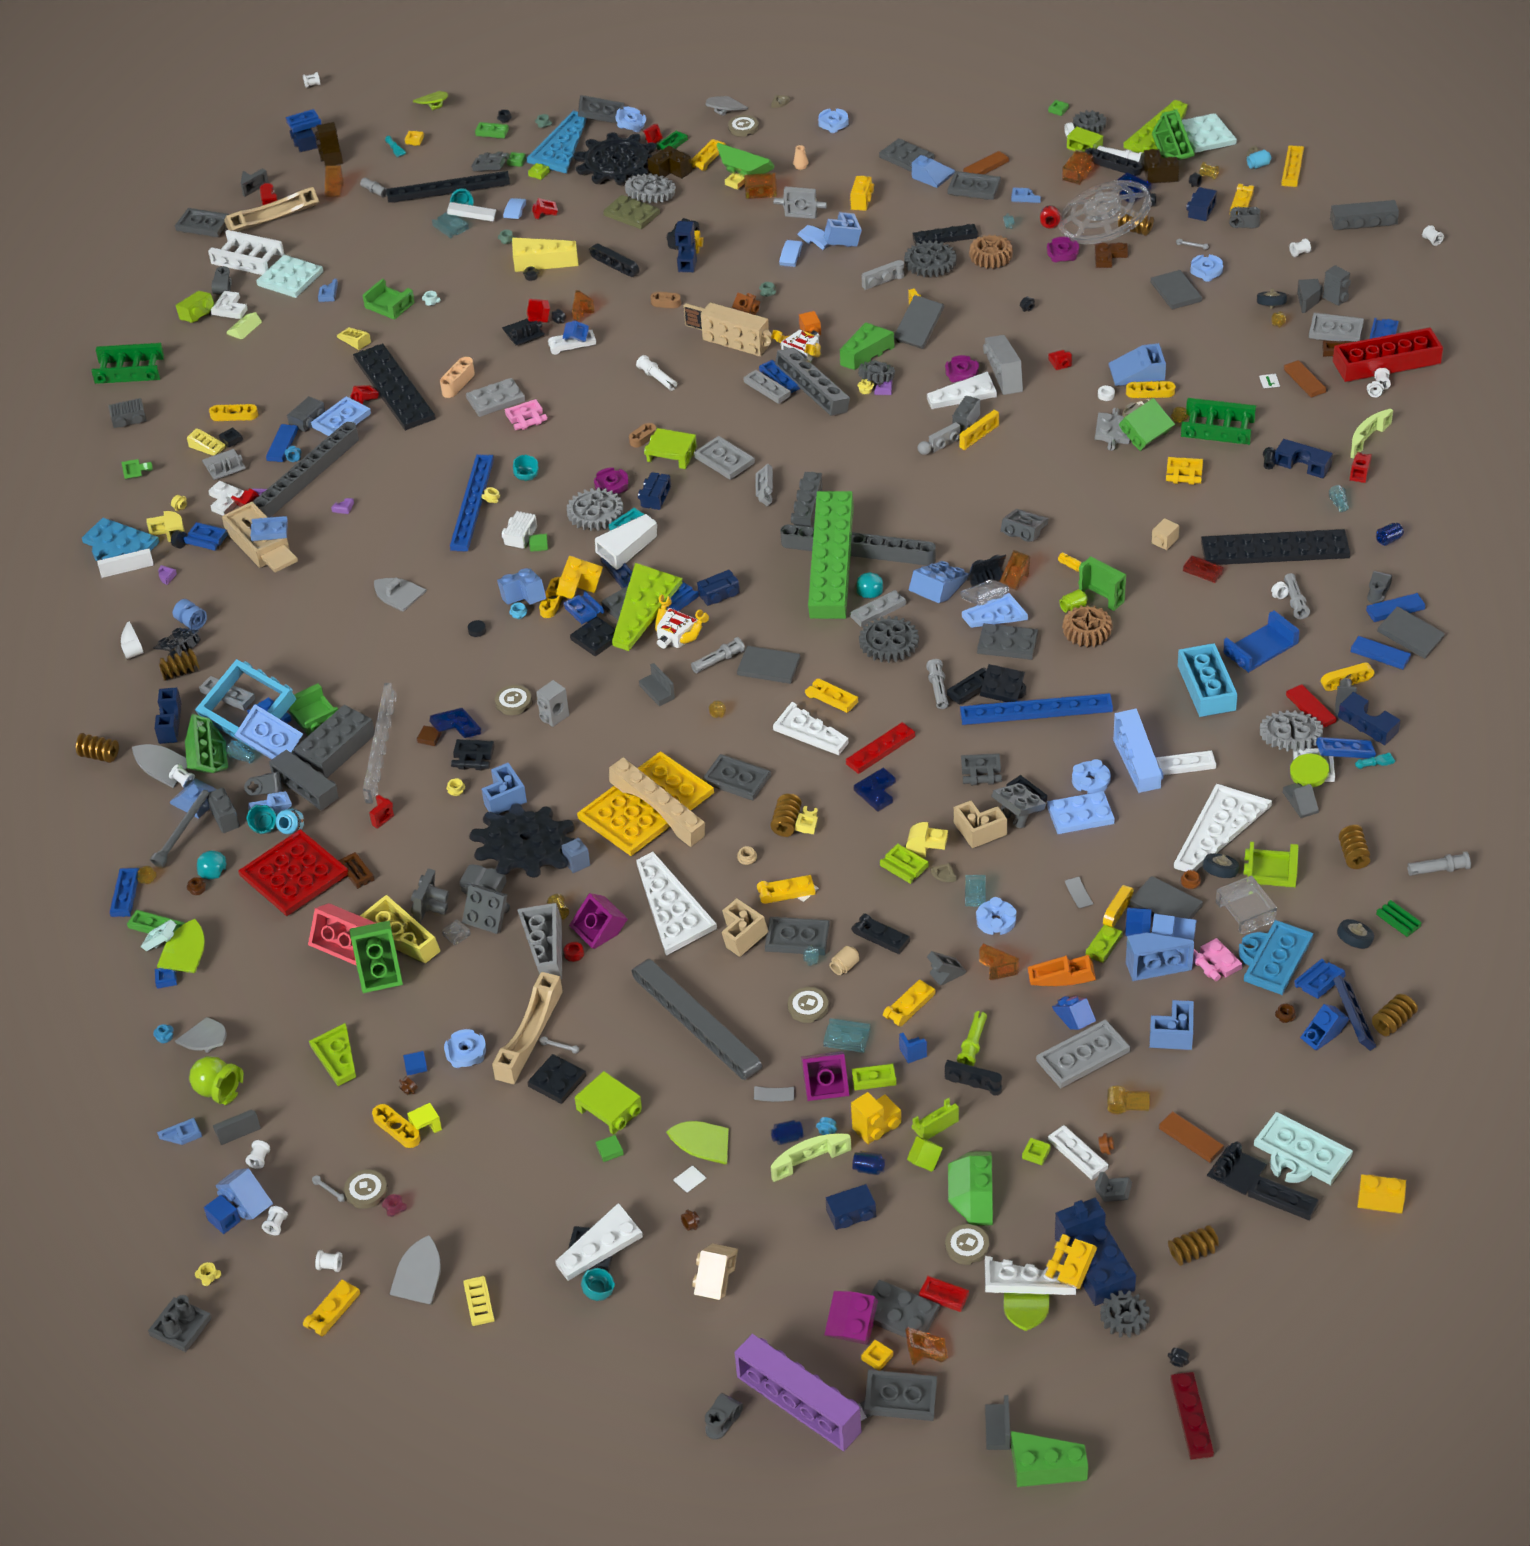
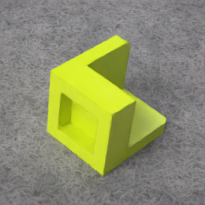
(425, 1116)

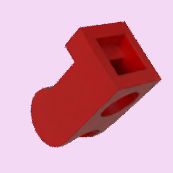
(267, 194)
(1360, 467)

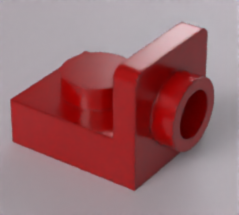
(544, 206)
(1060, 359)
(364, 392)
(382, 812)

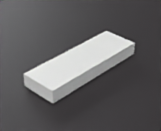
(471, 211)
(125, 563)
(1186, 762)
(1078, 1152)

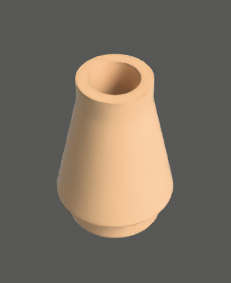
(800, 158)

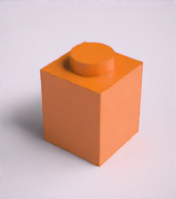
(809, 322)

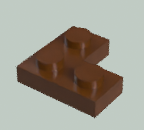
(1106, 251)

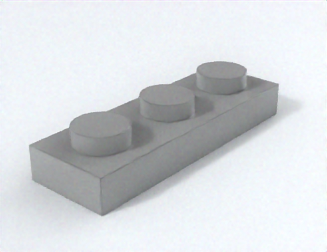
(767, 386)
(878, 608)
(235, 696)

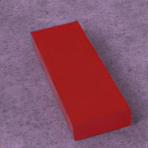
(1310, 705)

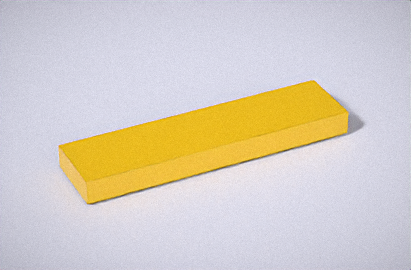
(1292, 166)

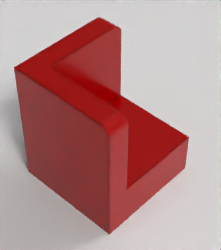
(538, 310)
(247, 497)

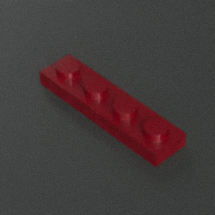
(1191, 1415)

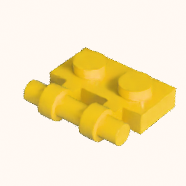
(1184, 466)
(1076, 1263)

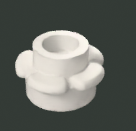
(1375, 393)
(1279, 590)

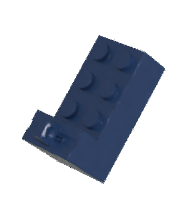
(1109, 1267)

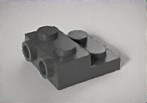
(1023, 525)

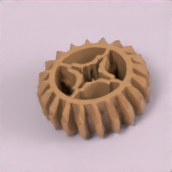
(990, 251)
(1087, 626)

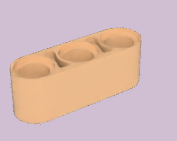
(457, 377)

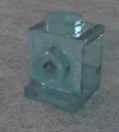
(975, 890)

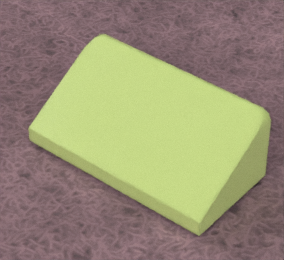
(244, 326)

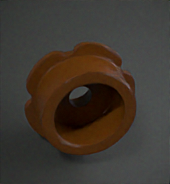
(196, 886)
(1285, 1013)
(407, 1085)
(690, 1220)

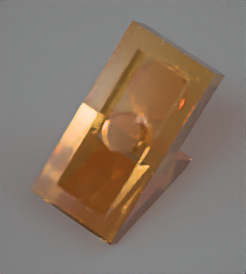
(333, 180)
(581, 305)
(1015, 570)
(1000, 963)
(925, 1345)

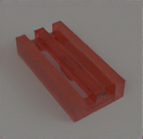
(1203, 569)

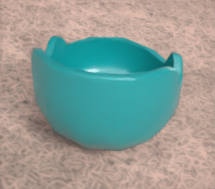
(462, 196)
(525, 467)
(869, 585)
(261, 819)
(211, 864)
(597, 1284)

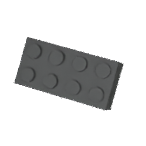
(335, 740)

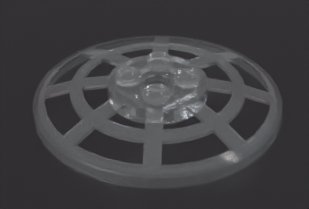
(1101, 208)

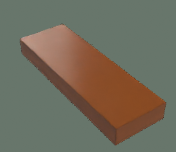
(987, 164)
(1304, 378)
(1191, 1137)

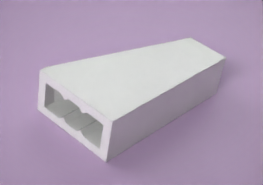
(626, 541)

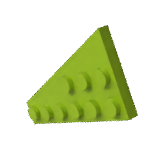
(1143, 138)
(642, 603)

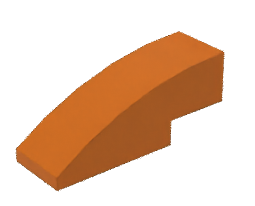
(1062, 972)

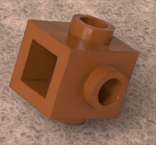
(746, 303)

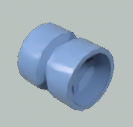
(189, 614)

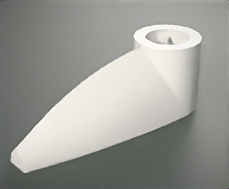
(130, 642)

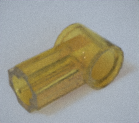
(1121, 1100)

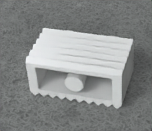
(519, 529)

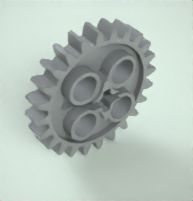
(650, 188)
(594, 509)
(1277, 730)

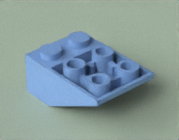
(1139, 365)
(937, 581)

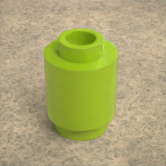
(1073, 600)

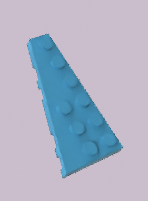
(560, 145)

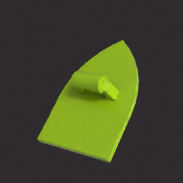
(434, 97)
(184, 948)
(701, 1140)
(1026, 1309)

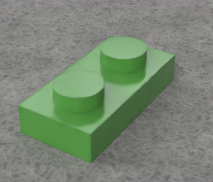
(491, 130)

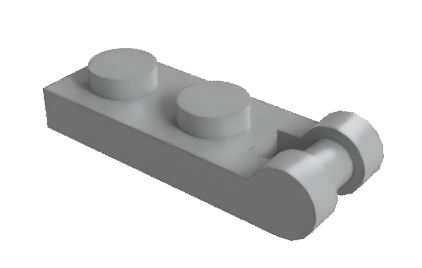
(883, 274)

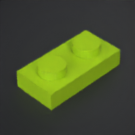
(1104, 943)
(873, 1077)

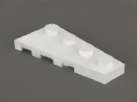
(977, 387)
(805, 728)
(603, 1240)
(1018, 1279)

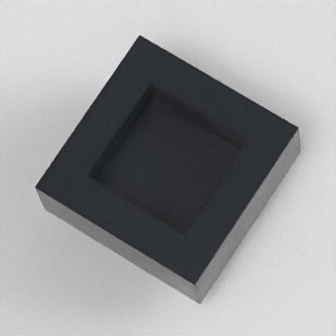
(230, 437)

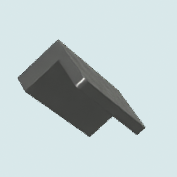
(658, 686)
(236, 1127)
(998, 1425)

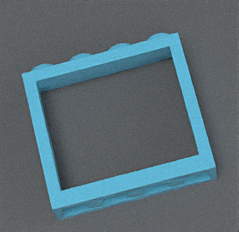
(277, 709)

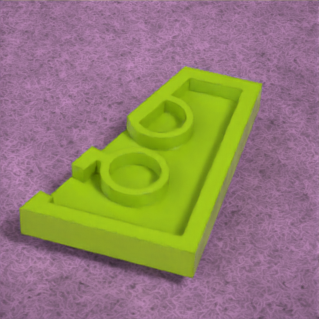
(335, 1054)

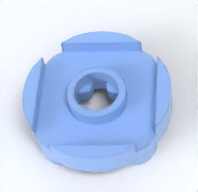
(630, 119)
(833, 120)
(1206, 267)
(1093, 768)
(992, 908)
(468, 1057)

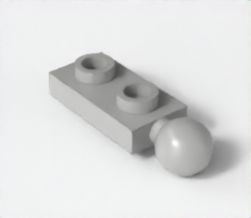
(940, 439)

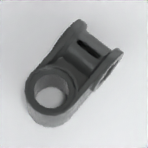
(1247, 217)
(221, 280)
(1378, 586)
(267, 784)
(722, 1416)

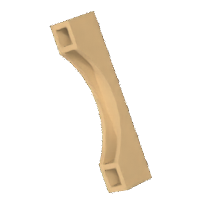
(256, 216)
(682, 821)
(514, 1055)

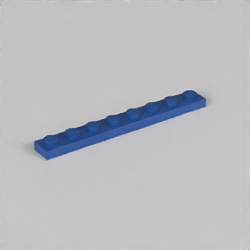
(471, 503)
(1036, 709)

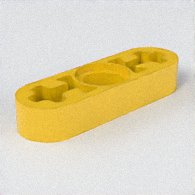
(1162, 389)
(243, 412)
(554, 604)
(1359, 673)
(1118, 906)
(394, 1117)

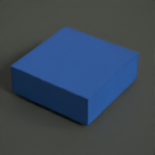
(165, 978)
(415, 1063)

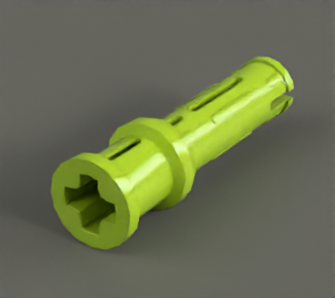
(970, 1046)

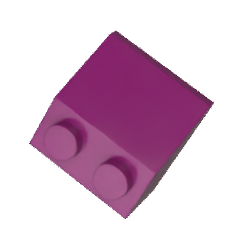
(597, 920)
(825, 1076)
(851, 1316)

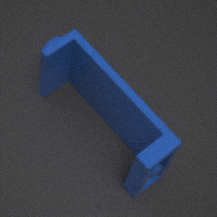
(1263, 644)

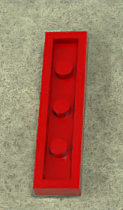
(880, 748)

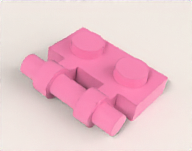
(525, 411)
(1220, 957)

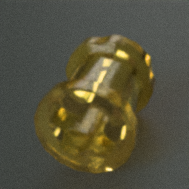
(1209, 170)
(559, 900)

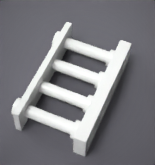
(242, 262)

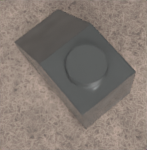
(1309, 293)

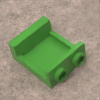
(387, 301)
(1146, 424)
(1103, 580)
(311, 708)

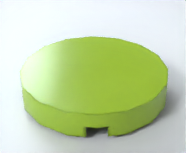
(1309, 770)

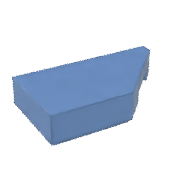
(1024, 195)
(328, 292)
(181, 1133)

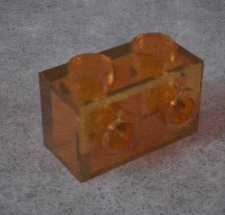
(1078, 167)
(760, 185)

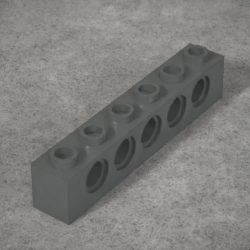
(812, 381)

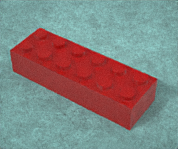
(1392, 352)

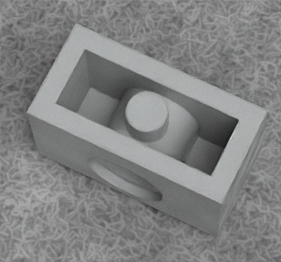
(552, 703)

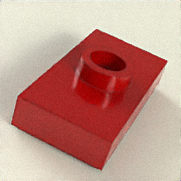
(944, 1293)

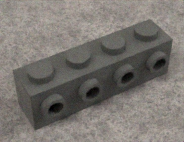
(1364, 215)
(806, 499)
(304, 779)

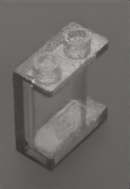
(1247, 904)

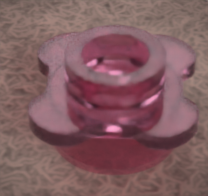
(392, 1200)

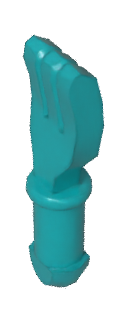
(397, 150)
(1383, 760)

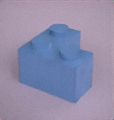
(843, 231)
(521, 586)
(504, 791)
(1174, 926)
(1173, 1030)
(245, 1192)

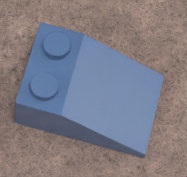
(1157, 955)

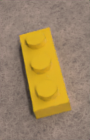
(979, 429)

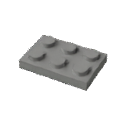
(1335, 327)
(495, 397)
(724, 457)

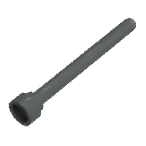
(160, 858)

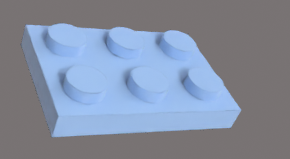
(344, 411)
(267, 733)
(1080, 812)

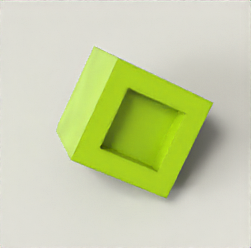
(924, 1153)

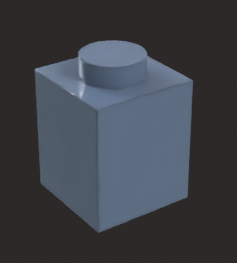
(576, 855)

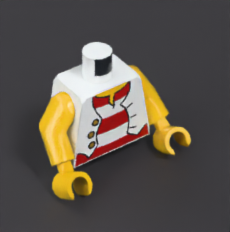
(803, 342)
(675, 627)

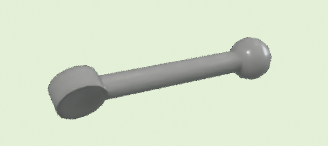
(1179, 242)
(544, 1041)
(317, 1180)

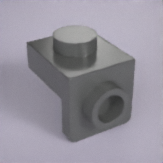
(1113, 1189)

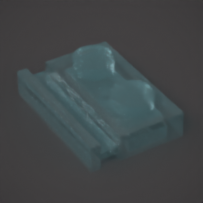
(450, 224)
(846, 1035)

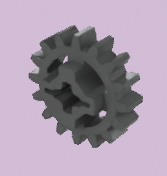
(1090, 121)
(876, 371)
(1125, 1314)

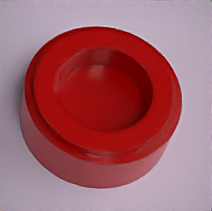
(573, 951)

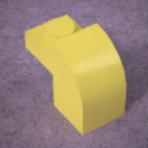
(165, 524)
(923, 837)

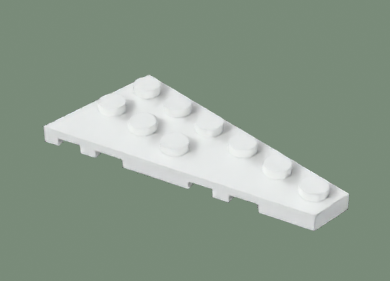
(1220, 821)
(674, 909)

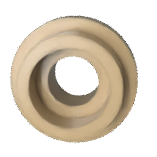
(747, 855)

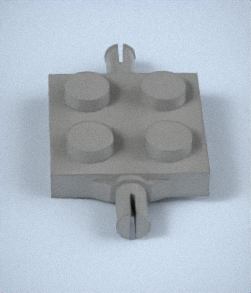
(800, 202)
(1109, 429)

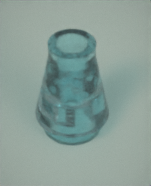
(1339, 498)
(239, 751)

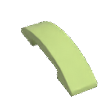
(1378, 421)
(833, 1143)

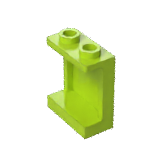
(672, 446)
(1272, 867)
(609, 1101)

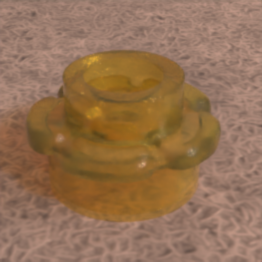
(1278, 319)
(1179, 414)
(717, 709)
(146, 875)

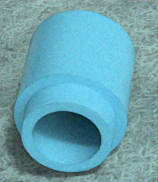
(1258, 159)

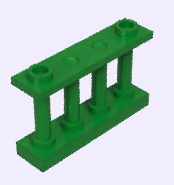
(128, 353)
(1218, 410)

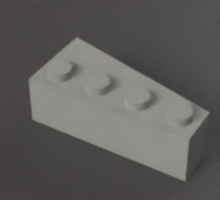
(1004, 363)
(544, 935)

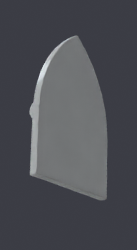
(725, 103)
(398, 592)
(158, 761)
(204, 1036)
(418, 1272)

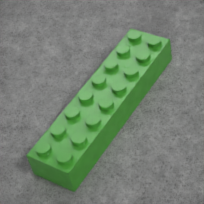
(831, 555)

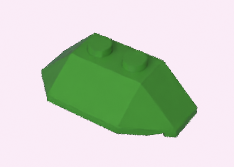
(1171, 136)
(743, 162)
(205, 746)
(972, 1187)

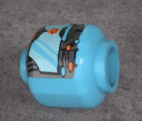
(290, 821)

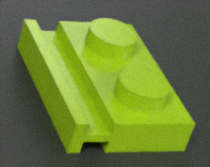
(904, 863)

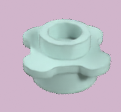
(430, 298)

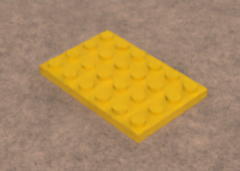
(632, 821)

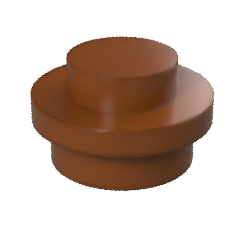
(1190, 879)
(1106, 1144)

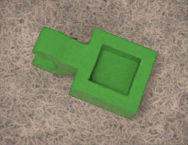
(133, 468)

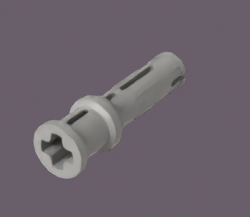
(1297, 601)
(725, 652)
(936, 677)
(1447, 863)

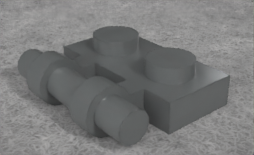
(489, 161)
(979, 765)

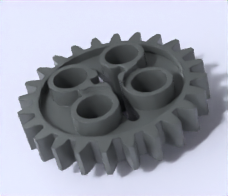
(930, 258)
(889, 639)

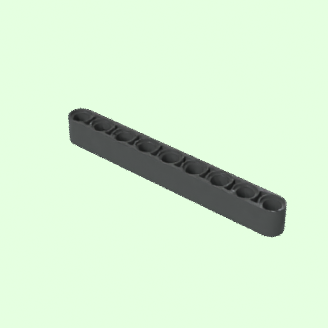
(307, 469)
(867, 546)
(696, 1019)

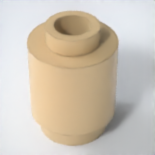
(844, 960)

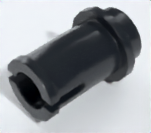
(1269, 458)

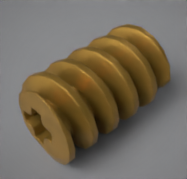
(1143, 227)
(178, 663)
(97, 748)
(786, 815)
(1354, 847)
(1394, 1014)
(1193, 1244)

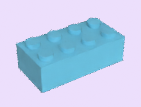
(1207, 680)

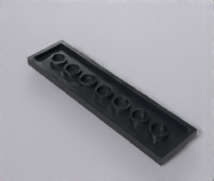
(394, 386)
(1275, 547)

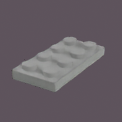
(1083, 1053)

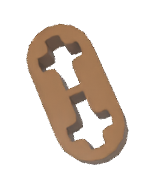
(665, 300)
(642, 435)

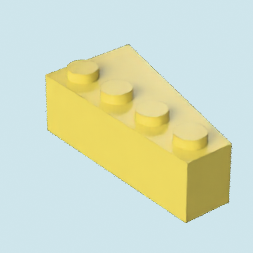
(543, 253)
(407, 933)

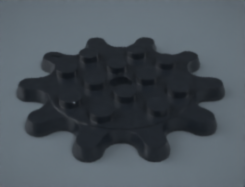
(614, 158)
(505, 841)

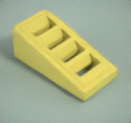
(355, 338)
(199, 440)
(476, 1287)

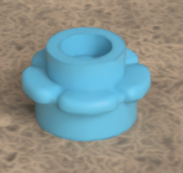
(518, 610)

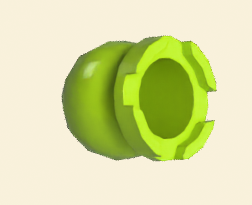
(215, 1079)

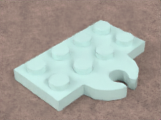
(1301, 1150)

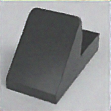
(252, 182)
(1301, 799)
(944, 968)

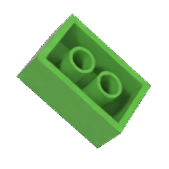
(376, 956)

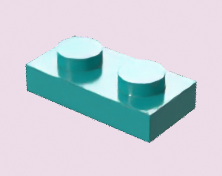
(627, 517)

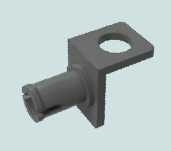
(1343, 692)

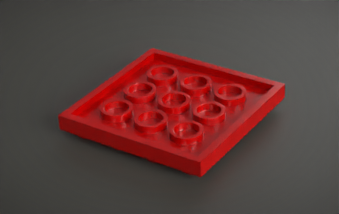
(293, 872)

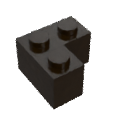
(329, 145)
(670, 161)
(1160, 169)

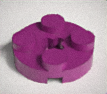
(1062, 249)
(956, 374)
(618, 478)

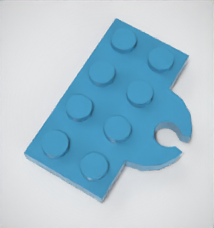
(117, 539)
(1274, 955)

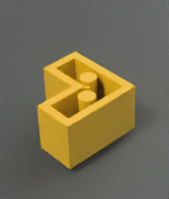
(580, 575)
(874, 1117)

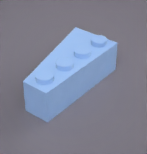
(1136, 751)

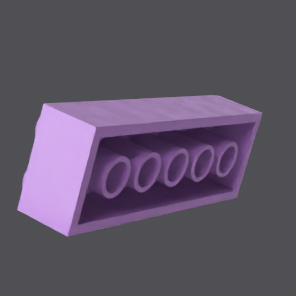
(798, 1392)

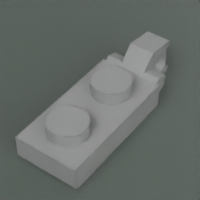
(764, 484)

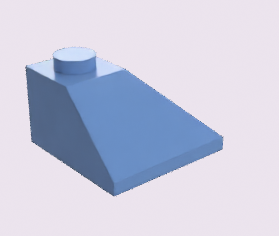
(930, 171)
(188, 796)

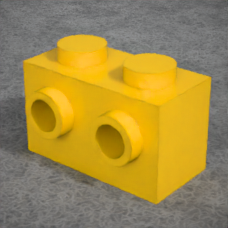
(861, 193)
(1381, 1193)

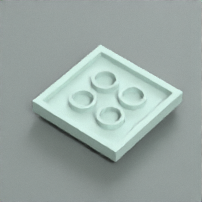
(1208, 133)
(290, 276)

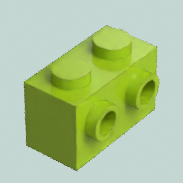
(195, 306)

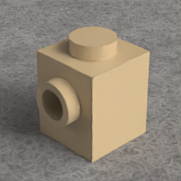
(1165, 534)

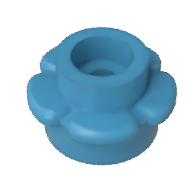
(293, 457)
(163, 1033)
(826, 1126)

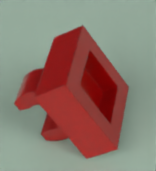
(653, 133)

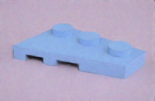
(995, 612)

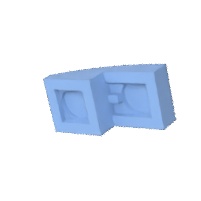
(514, 208)
(815, 235)
(790, 253)
(277, 801)

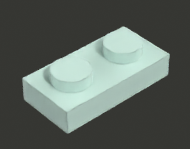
(159, 935)

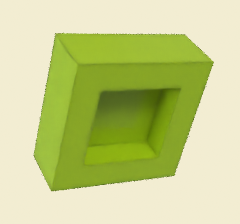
(538, 171)
(1036, 1151)

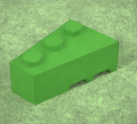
(865, 344)
(1047, 1460)

